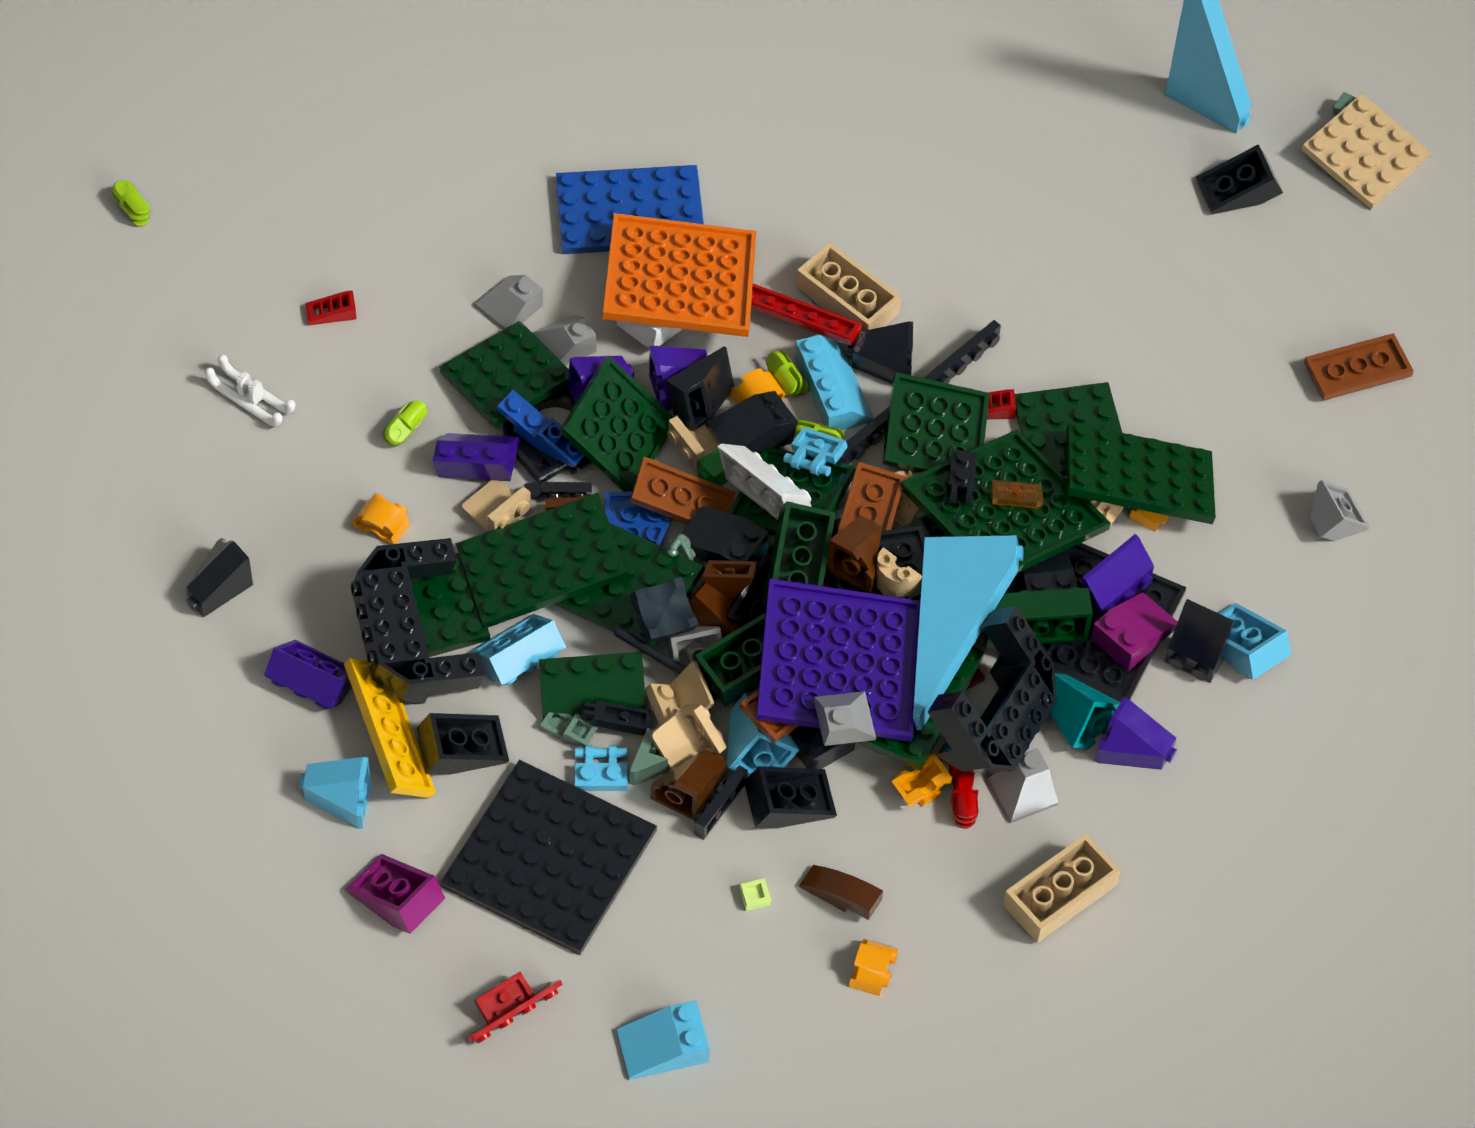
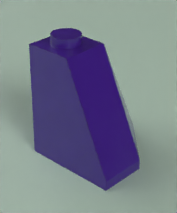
(667, 362)
(583, 368)
(1135, 740)

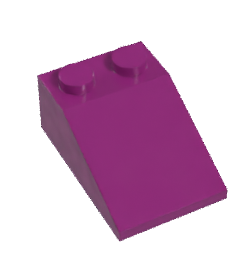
(1132, 630)
(397, 892)

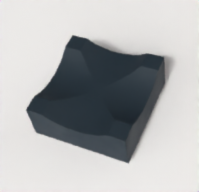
(663, 610)

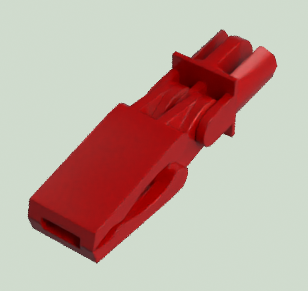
(963, 798)

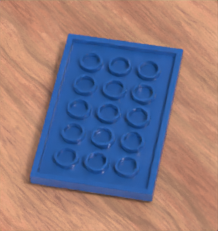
(592, 197)

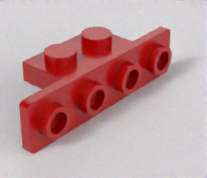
(507, 1000)

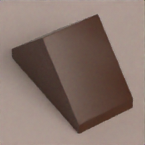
(729, 576)

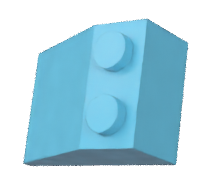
(1254, 642)
(664, 1041)

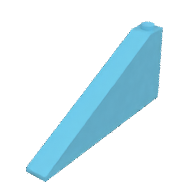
(1206, 68)
(958, 592)

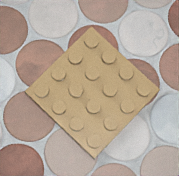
(1366, 151)

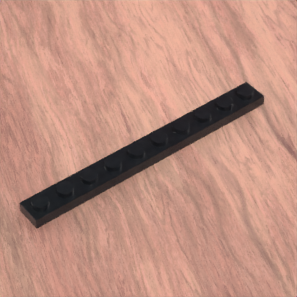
(952, 366)

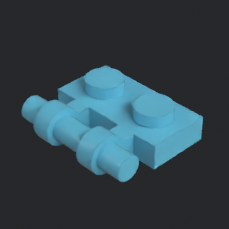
(817, 445)
(601, 776)

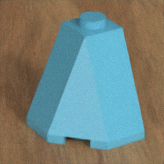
(751, 747)
(339, 788)

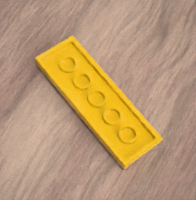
(390, 733)

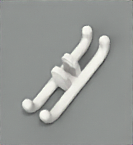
(249, 393)

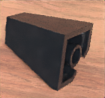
(883, 351)
(219, 578)

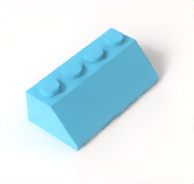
(832, 383)

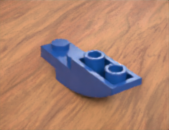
(538, 430)

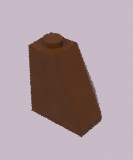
(855, 553)
(712, 608)
(690, 784)

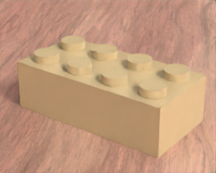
(847, 289)
(1061, 888)

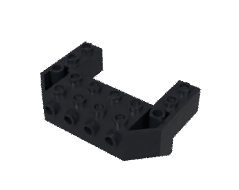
(393, 625)
(1016, 710)

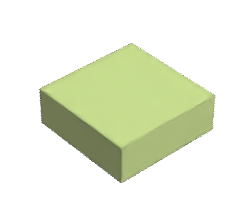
(755, 894)

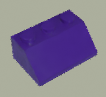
(475, 456)
(1118, 576)
(309, 673)

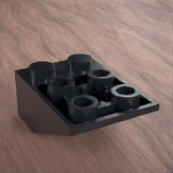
(701, 389)

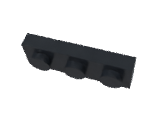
(720, 802)

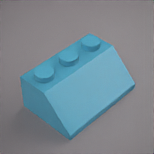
(520, 649)

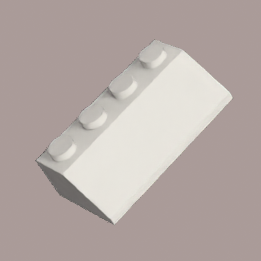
(759, 480)

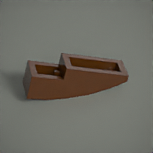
(842, 890)

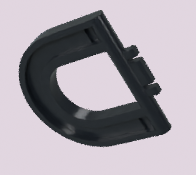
(536, 462)

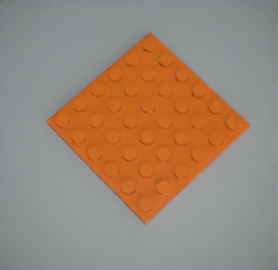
(680, 275)

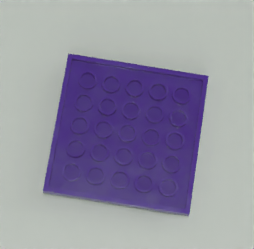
(838, 644)

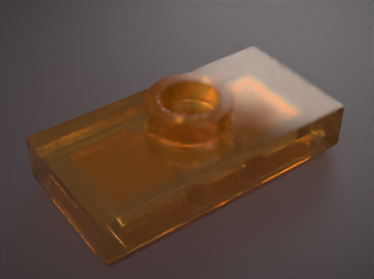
(1016, 494)

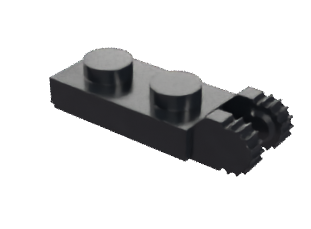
(961, 475)
(557, 489)

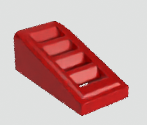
(336, 300)
(1000, 397)

